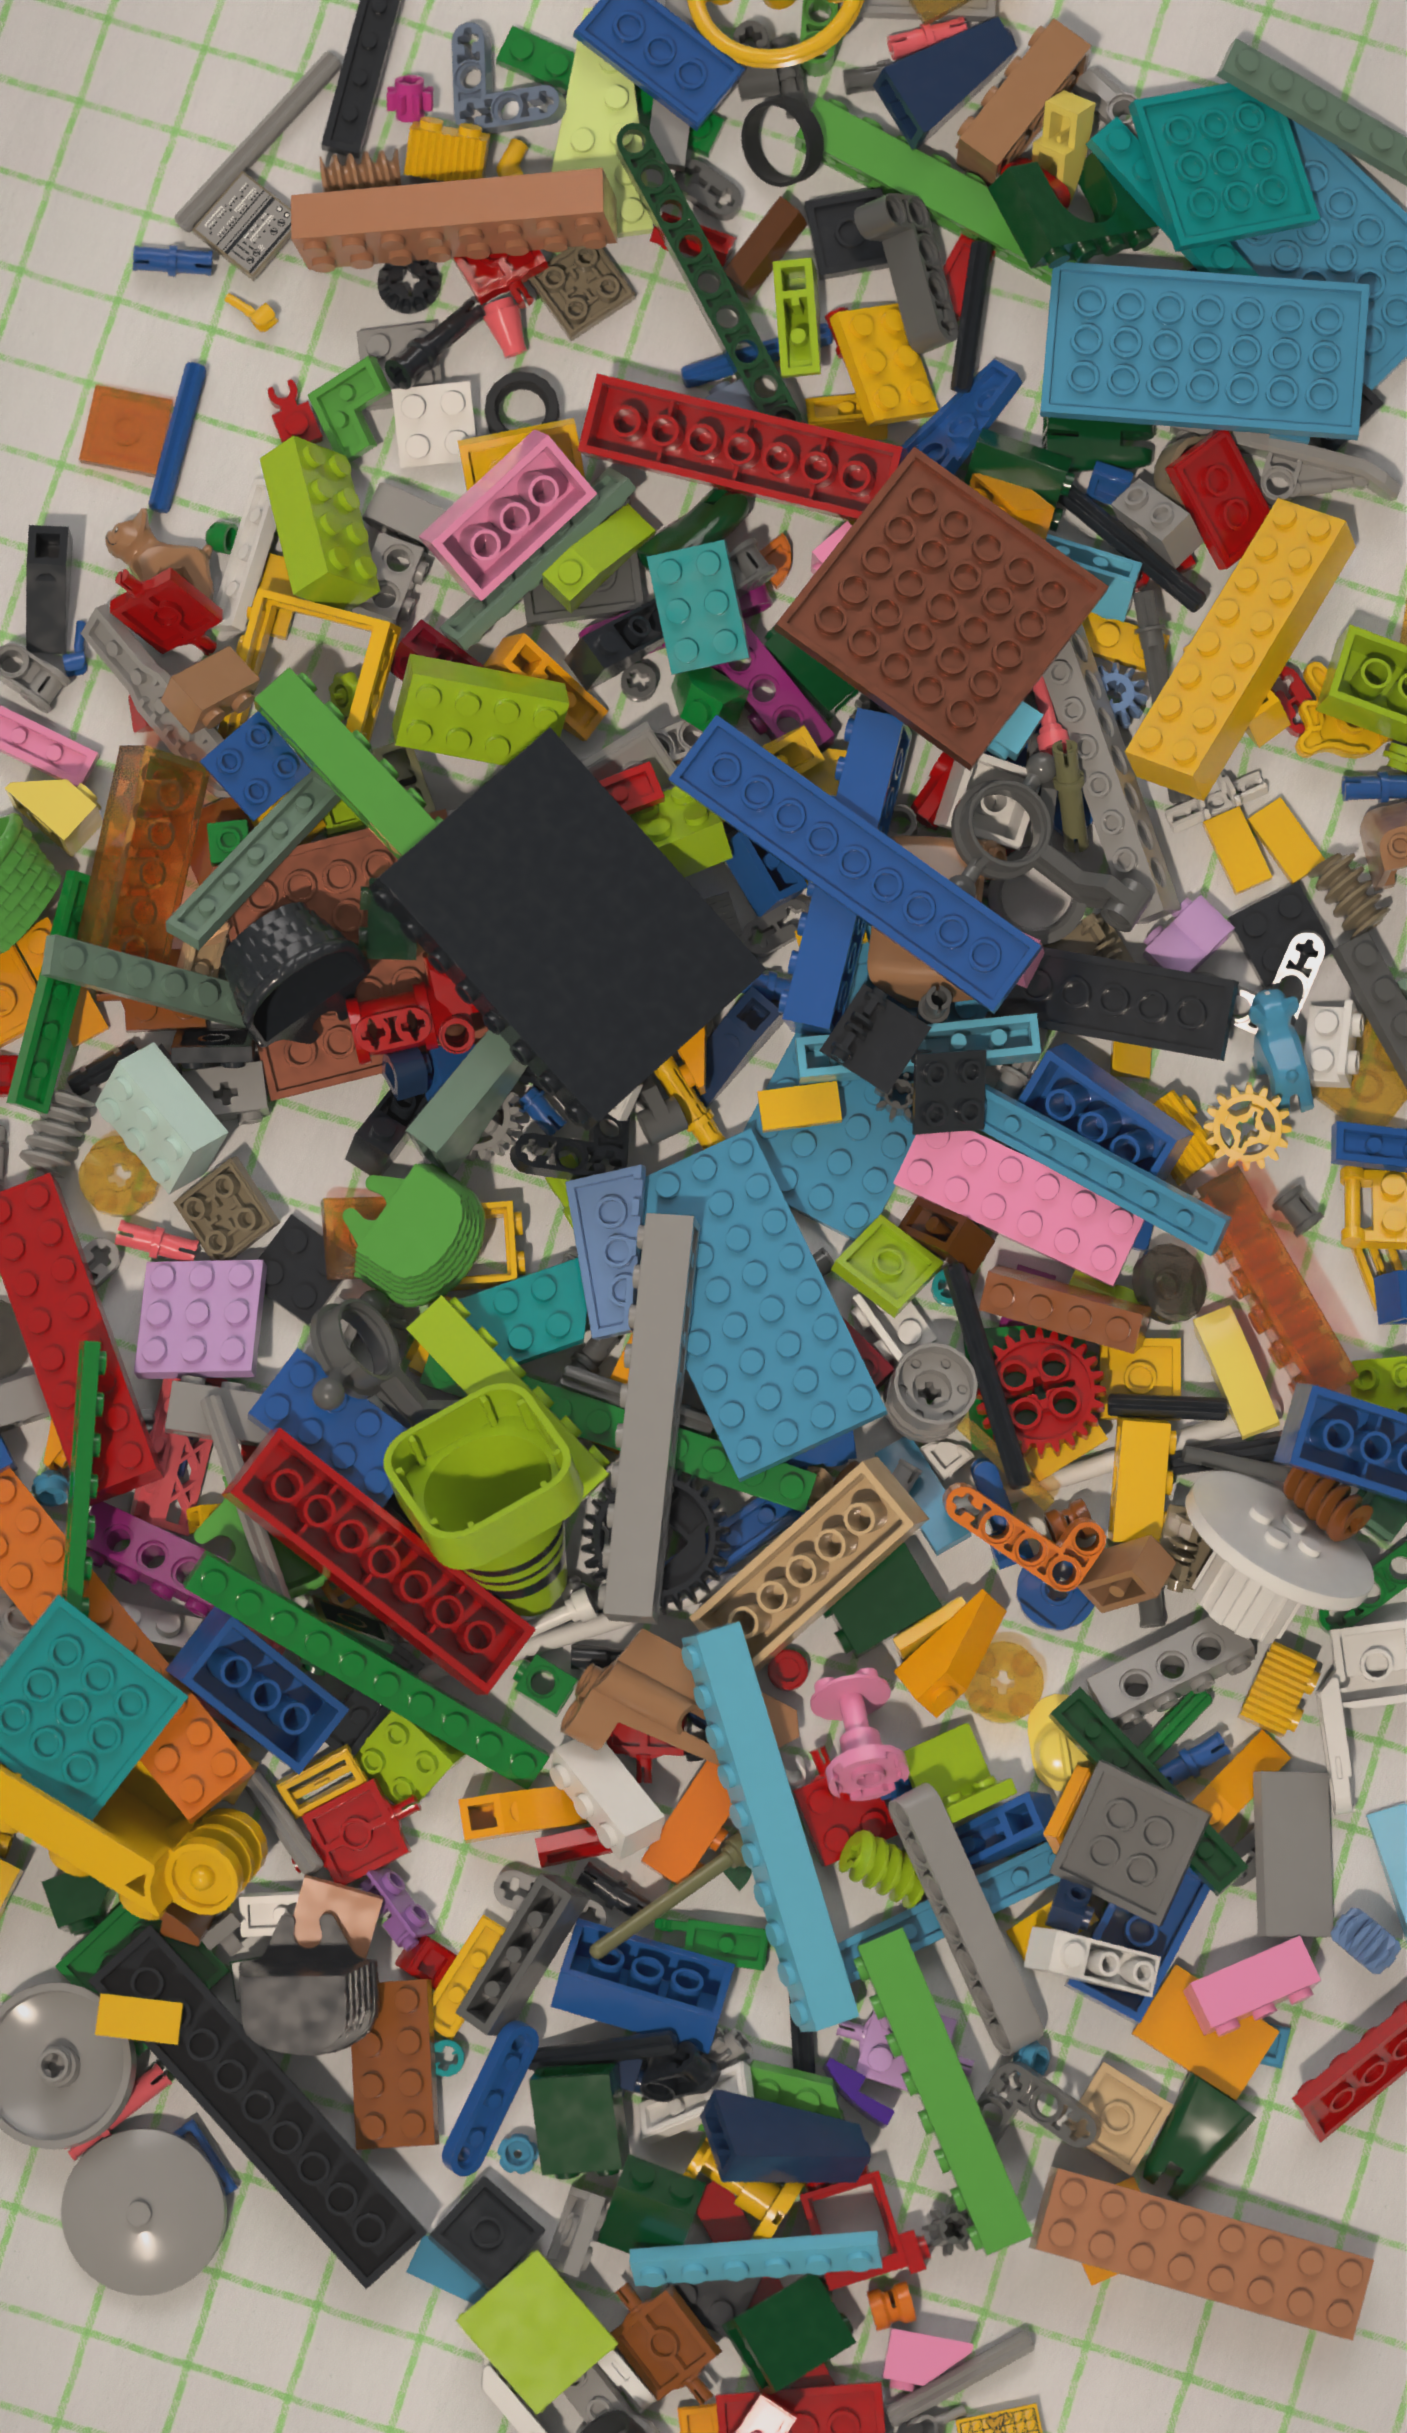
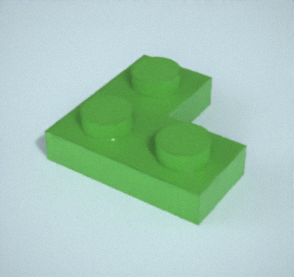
(341, 405)

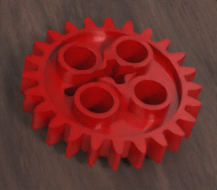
(1050, 1426)

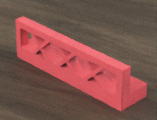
(153, 1500)

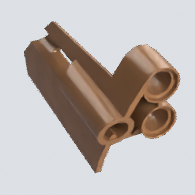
(651, 1694)

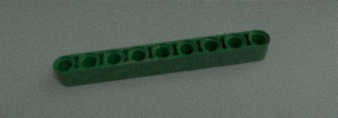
(704, 263)

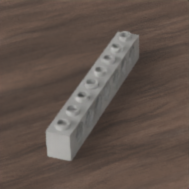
(1108, 776)

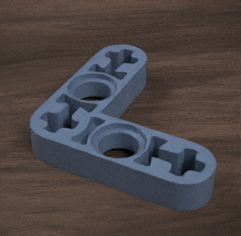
(482, 95)

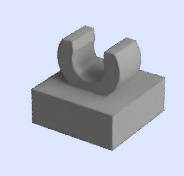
(222, 1932)

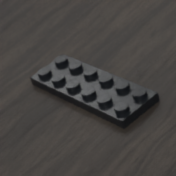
(1128, 1003)

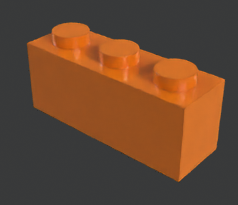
(691, 1828)

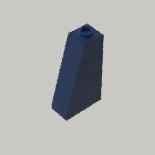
(941, 79)
(781, 2143)

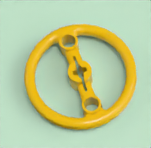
(775, 57)

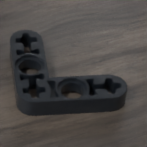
(597, 1147)

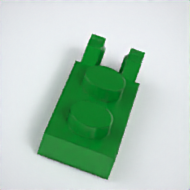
(726, 1942)

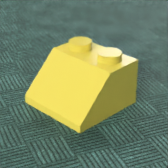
(59, 810)

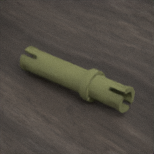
(1068, 784)

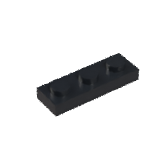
(365, 1712)

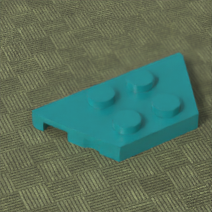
(533, 1313)

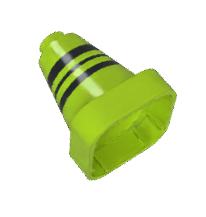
(491, 1493)

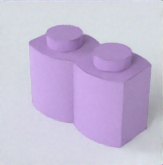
(1190, 938)

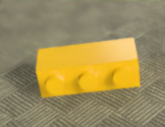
(1140, 1478)

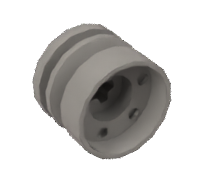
(945, 1379)

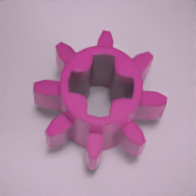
(409, 98)

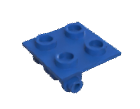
(255, 766)

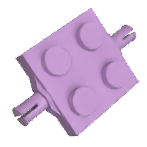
(875, 2055)

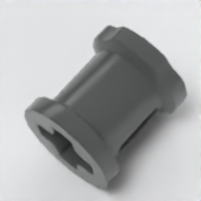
(1298, 1211)

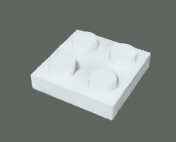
(431, 422)

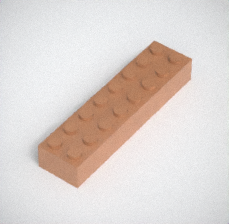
(454, 219)
(1201, 2253)

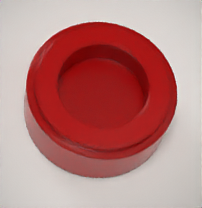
(788, 1670)

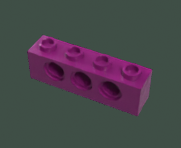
(788, 699)
(145, 1544)

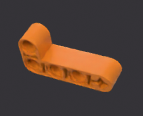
(1017, 1531)

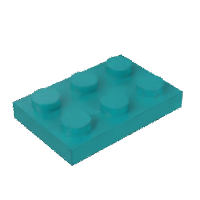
(698, 607)

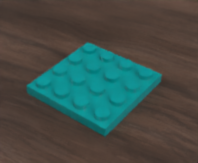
(1222, 166)
(79, 1709)

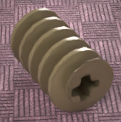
(1349, 893)

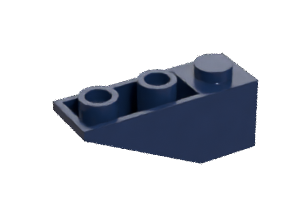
(737, 1041)

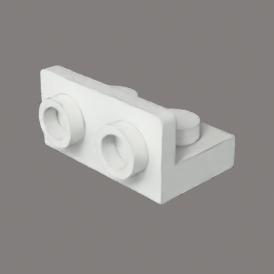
(1332, 1045)
(893, 1335)

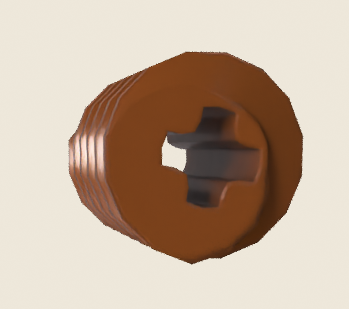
(1327, 1503)

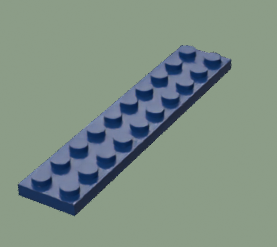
(855, 864)

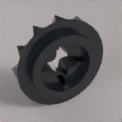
(397, 297)

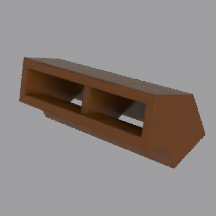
(764, 245)

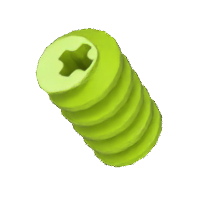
(881, 1867)

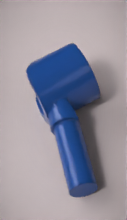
(75, 663)

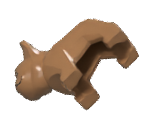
(148, 557)

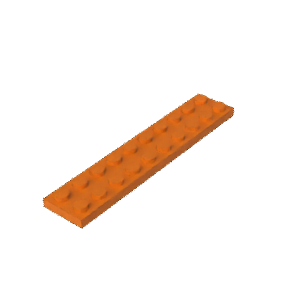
(192, 1753)

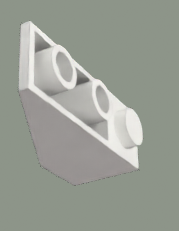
(1091, 1961)

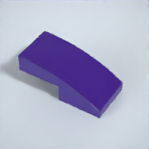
(848, 2085)

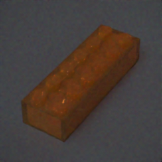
(143, 852)
(1275, 1289)

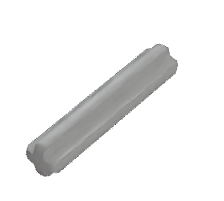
(283, 1824)

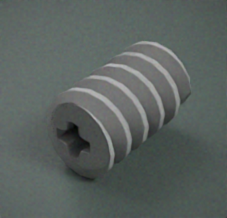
(55, 1133)

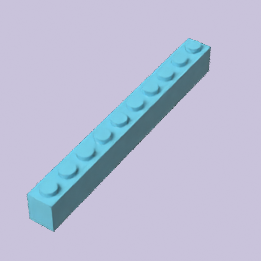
(769, 1827)

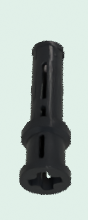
(424, 352)

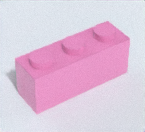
(1252, 1987)

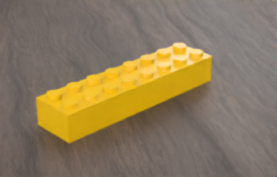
(1240, 649)

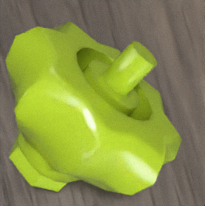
(343, 691)

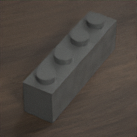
(523, 1954)

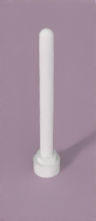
(576, 1608)

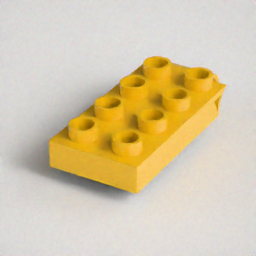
(141, 1844)

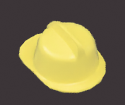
(1051, 1750)

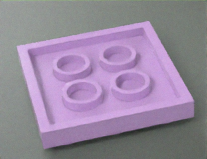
(200, 1319)

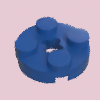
(1043, 1611)

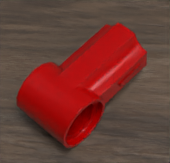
(929, 799)

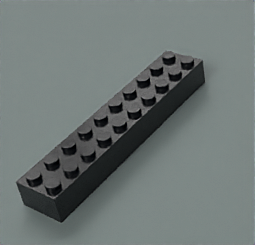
(267, 2113)

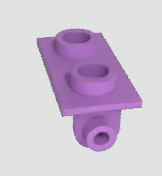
(407, 1918)

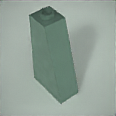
(466, 1103)

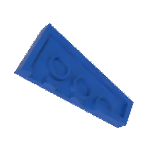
(956, 427)

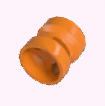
(882, 2310)

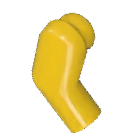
(511, 159)

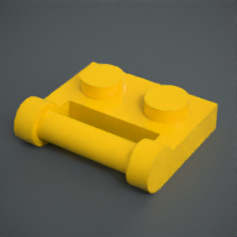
(1387, 1208)

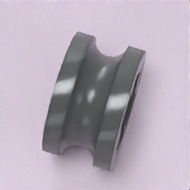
(644, 672)

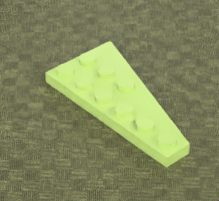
(596, 109)

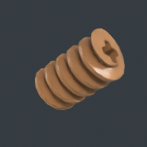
(362, 175)

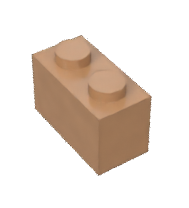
(210, 690)
(1127, 1574)

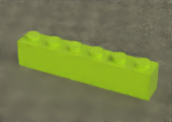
(475, 1364)

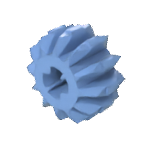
(1130, 695)
(1365, 1940)

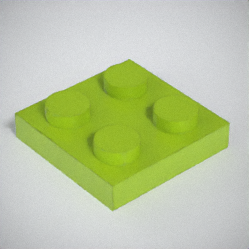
(887, 1266)

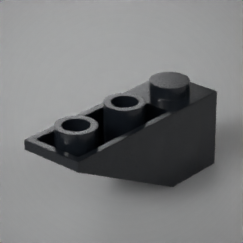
(48, 588)
(616, 646)
(384, 1133)

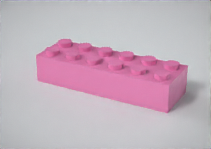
(1021, 1201)

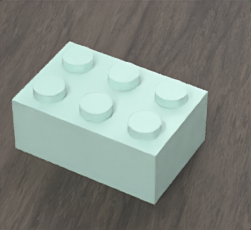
(161, 1118)

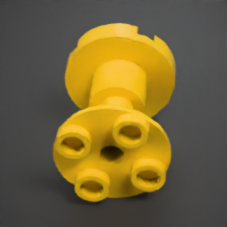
(762, 2200)

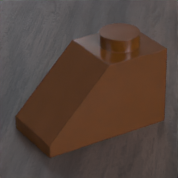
(947, 1234)

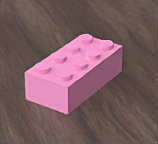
(507, 515)

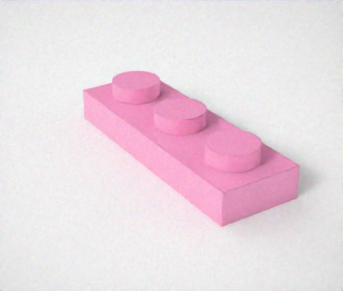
(45, 748)

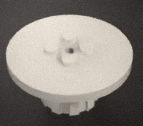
(1268, 1557)

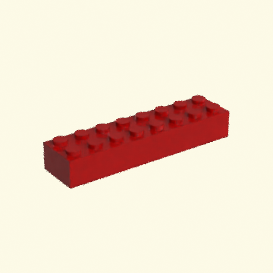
(735, 448)
(57, 1310)
(378, 1561)

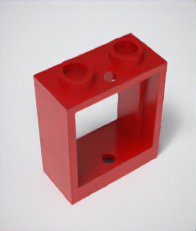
(890, 2262)

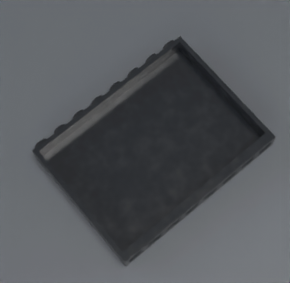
(566, 929)

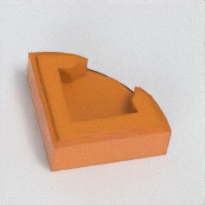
(779, 554)

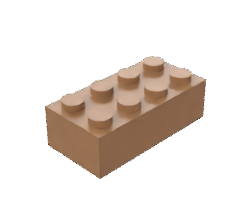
(1016, 109)

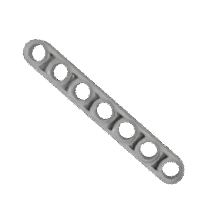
(966, 1919)

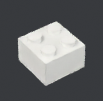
(996, 815)

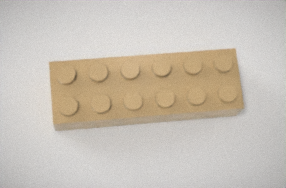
(815, 1561)

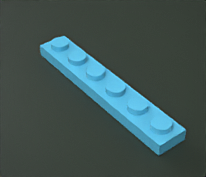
(756, 2258)

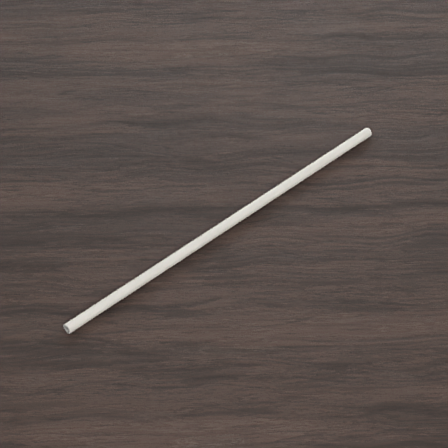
(1065, 1477)

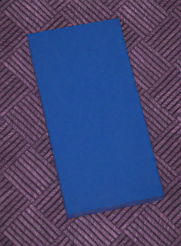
(661, 56)

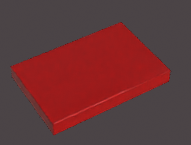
(1220, 496)

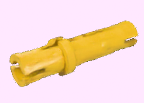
(698, 1118)

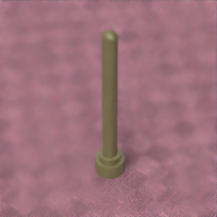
(730, 1857)

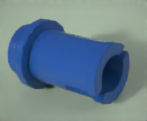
(542, 1111)

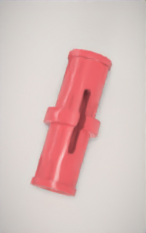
(923, 37)
(156, 1242)

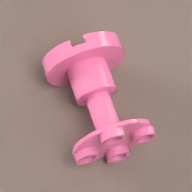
(866, 1765)

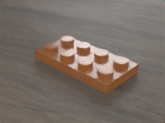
(397, 2071)

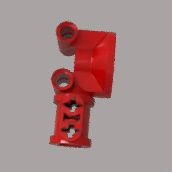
(434, 1007)

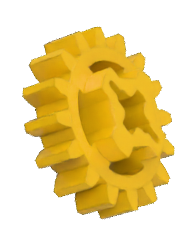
(1263, 1135)

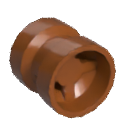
(1057, 1524)

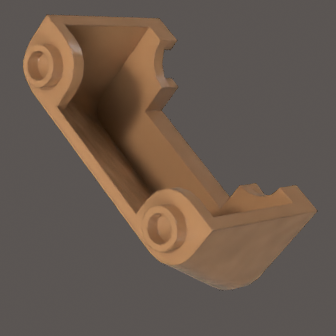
(1385, 843)
(893, 967)

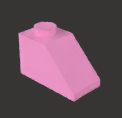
(919, 2358)

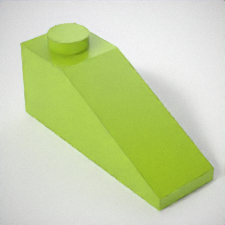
(797, 317)
(596, 557)

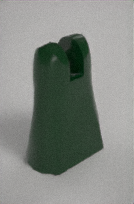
(1097, 441)
(707, 522)
(1196, 2135)

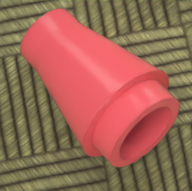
(506, 326)

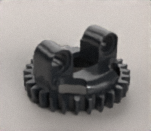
(689, 1519)

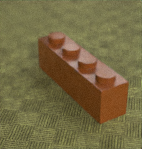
(1065, 1309)

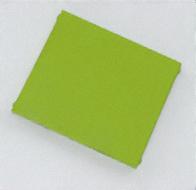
(537, 2331)

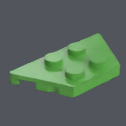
(794, 2089)

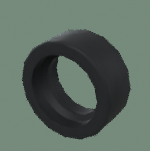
(515, 382)

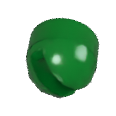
(221, 536)

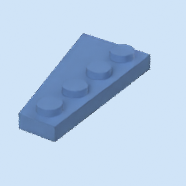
(605, 1227)

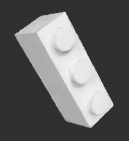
(607, 1797)

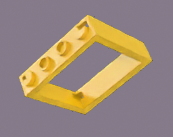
(375, 667)

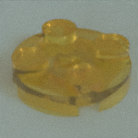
(106, 1196)
(1017, 1701)

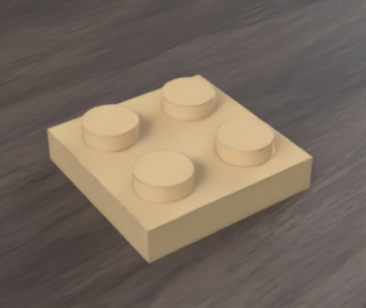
(1127, 2115)

